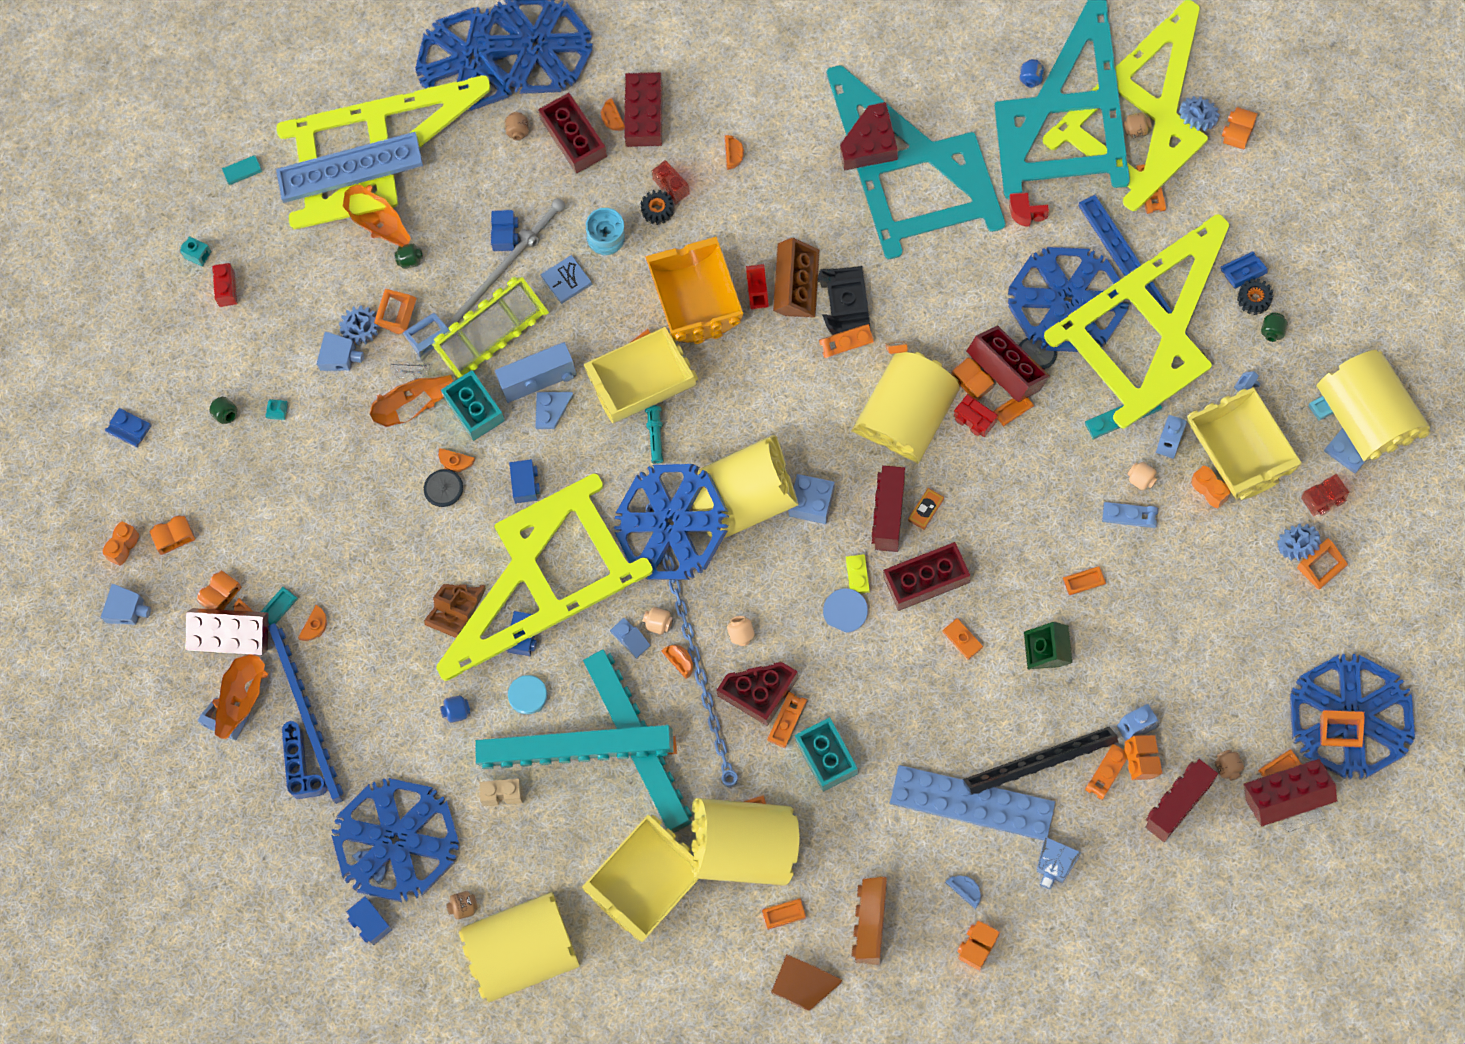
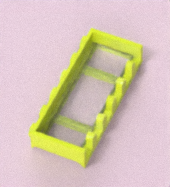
(489, 327)

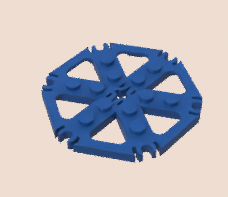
(546, 49)
(460, 54)
(1059, 287)
(684, 521)
(1351, 697)
(399, 853)

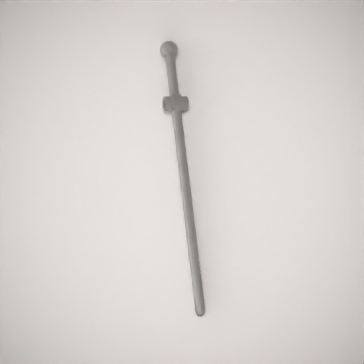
(528, 238)

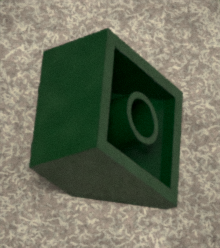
(1048, 646)

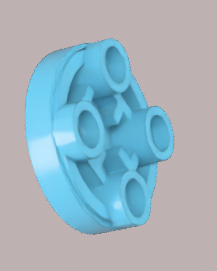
(527, 694)

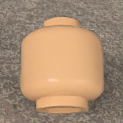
(1142, 475)
(658, 620)
(740, 630)

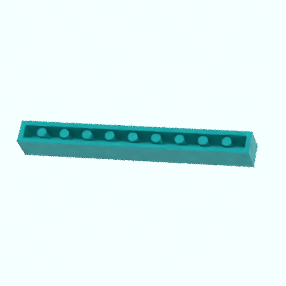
(625, 715)
(574, 746)

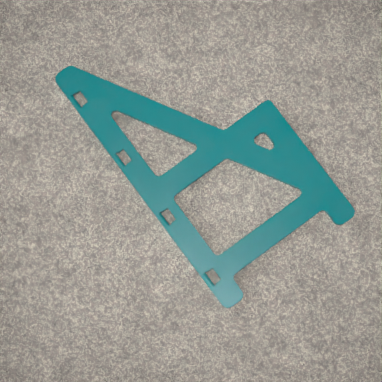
(1017, 142)
(970, 177)

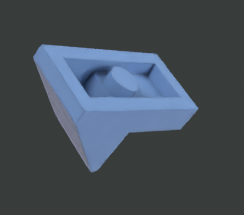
(630, 638)

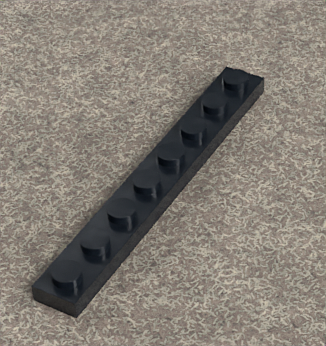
(1041, 760)

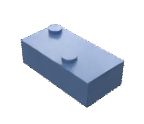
(536, 372)

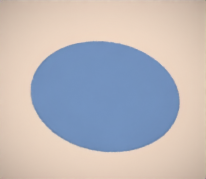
(845, 610)

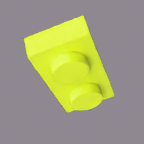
(857, 573)

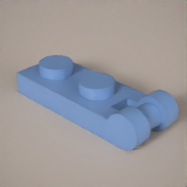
(1129, 514)

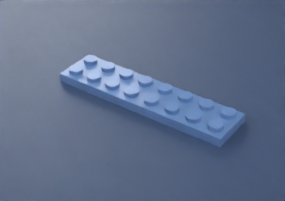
(349, 167)
(991, 808)

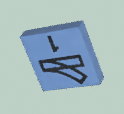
(566, 279)

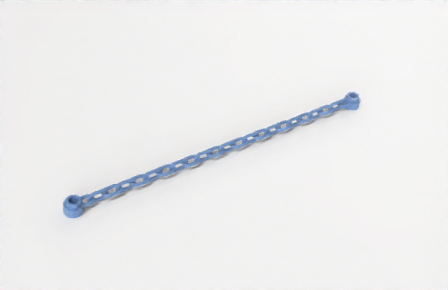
(729, 773)

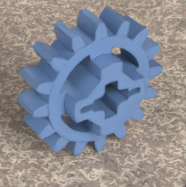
(1199, 113)
(350, 324)
(1299, 542)

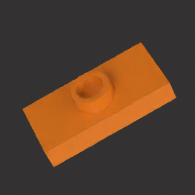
(962, 639)

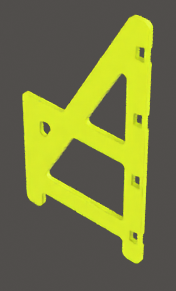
(374, 112)
(1162, 159)
(1161, 379)
(546, 519)

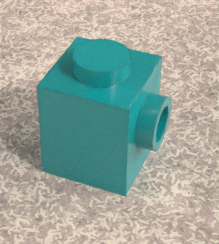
(195, 251)

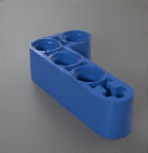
(298, 759)

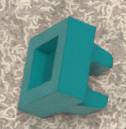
(276, 409)

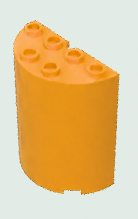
(695, 291)

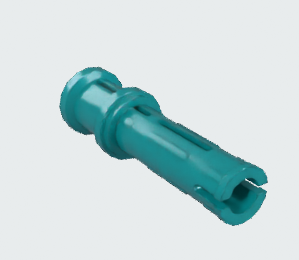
(654, 426)

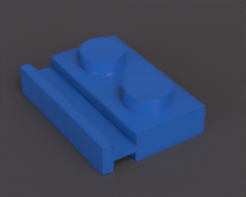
(1244, 269)
(128, 427)

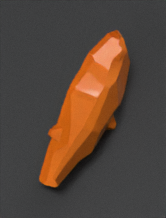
(392, 227)
(384, 407)
(233, 690)

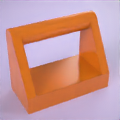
(404, 314)
(1305, 564)
(1342, 717)

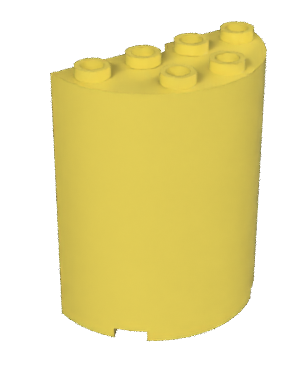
(640, 375)
(908, 405)
(1373, 405)
(1244, 443)
(751, 485)
(744, 841)
(643, 878)
(518, 947)

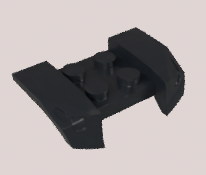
(846, 298)

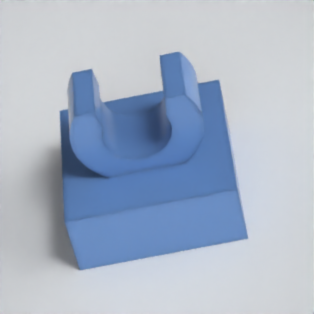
(1247, 380)

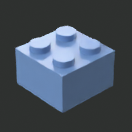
(813, 497)

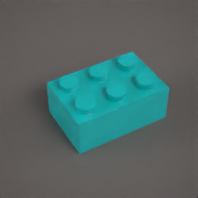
(472, 405)
(826, 754)

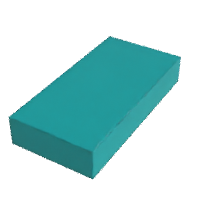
(241, 170)
(279, 605)

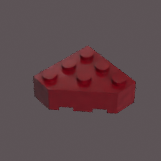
(870, 139)
(758, 690)

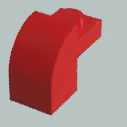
(1023, 213)
(757, 286)

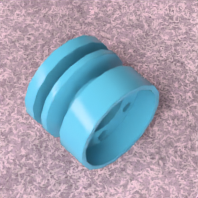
(601, 222)

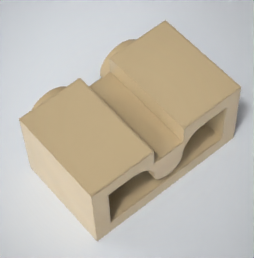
(507, 790)

